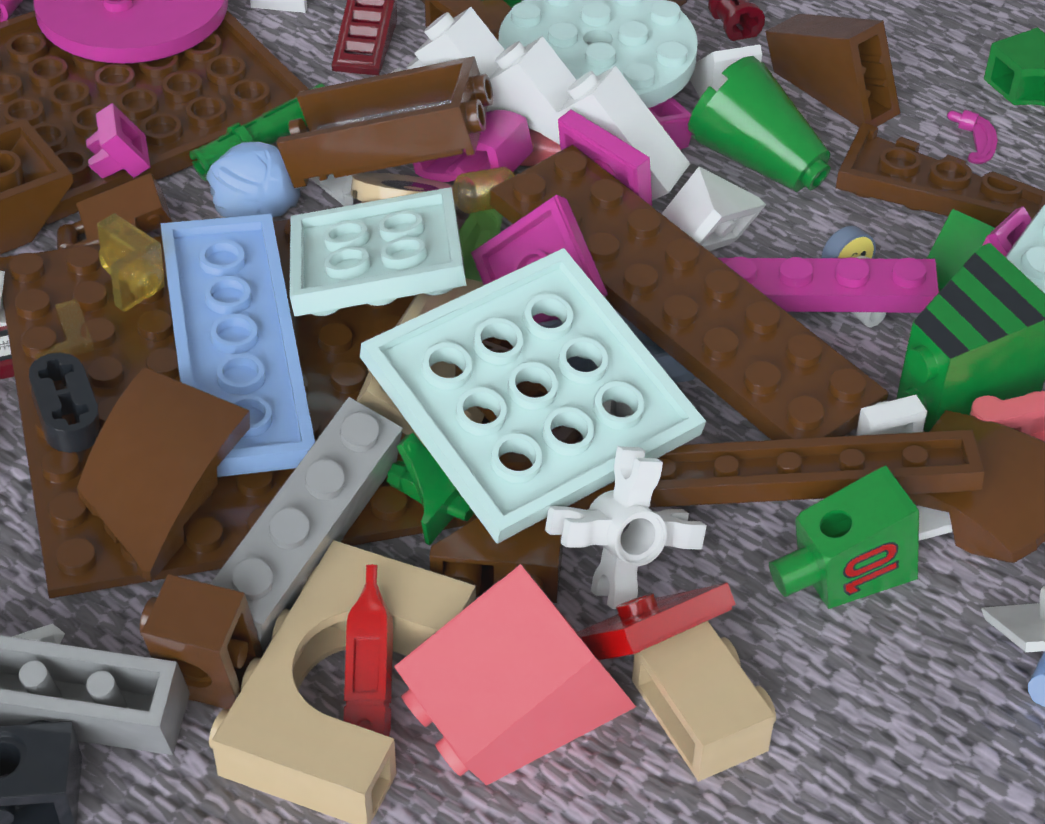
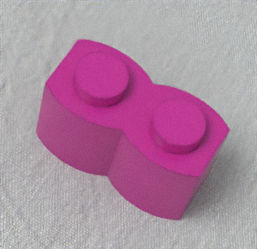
(502, 144)

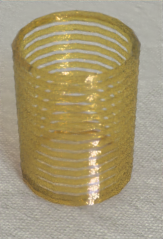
(482, 191)

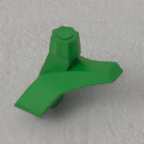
(429, 485)

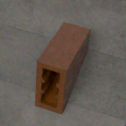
(838, 64)

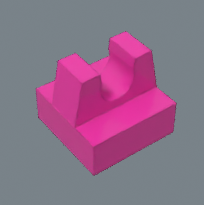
(117, 145)

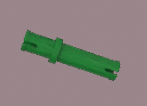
(263, 129)

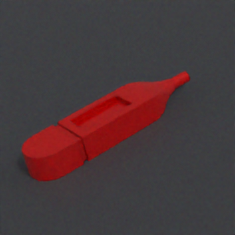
(369, 659)

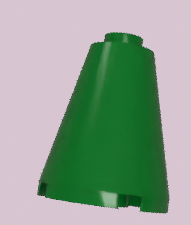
(760, 127)

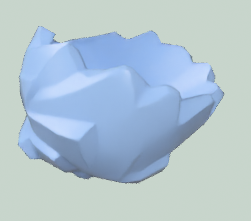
(251, 182)

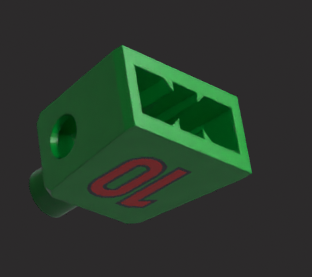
(853, 542)

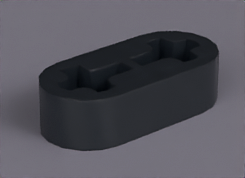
(75, 399)

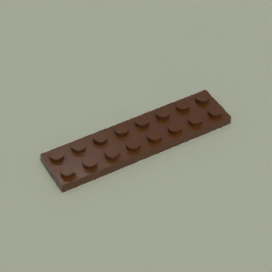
(698, 305)

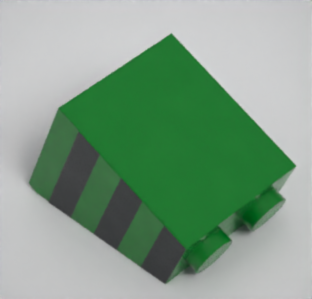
(976, 339)

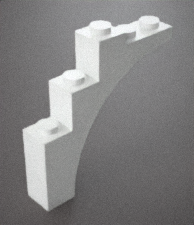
(543, 89)

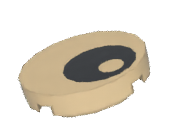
(380, 186)

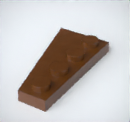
(924, 183)

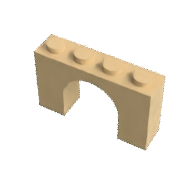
(284, 743)

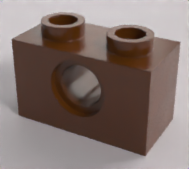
(205, 633)

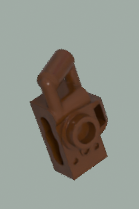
(137, 202)

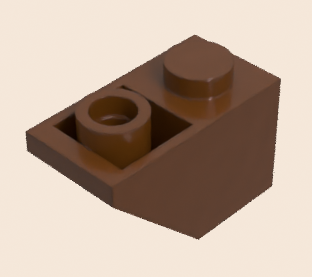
(478, 560)

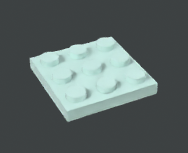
(375, 252)

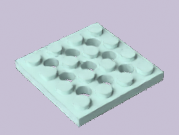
(470, 451)

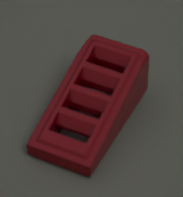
(365, 29)

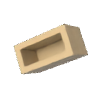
(705, 700)

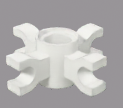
(611, 513)

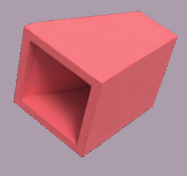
(508, 681)

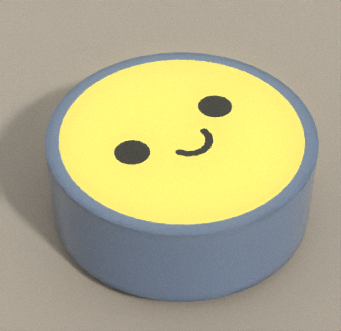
(849, 243)

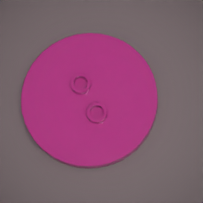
(128, 28)

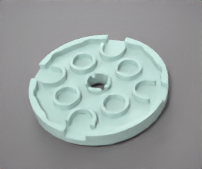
(643, 38)

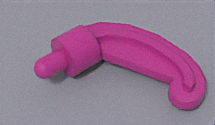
(983, 133)

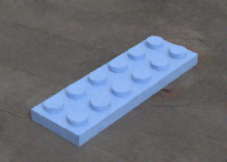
(239, 334)

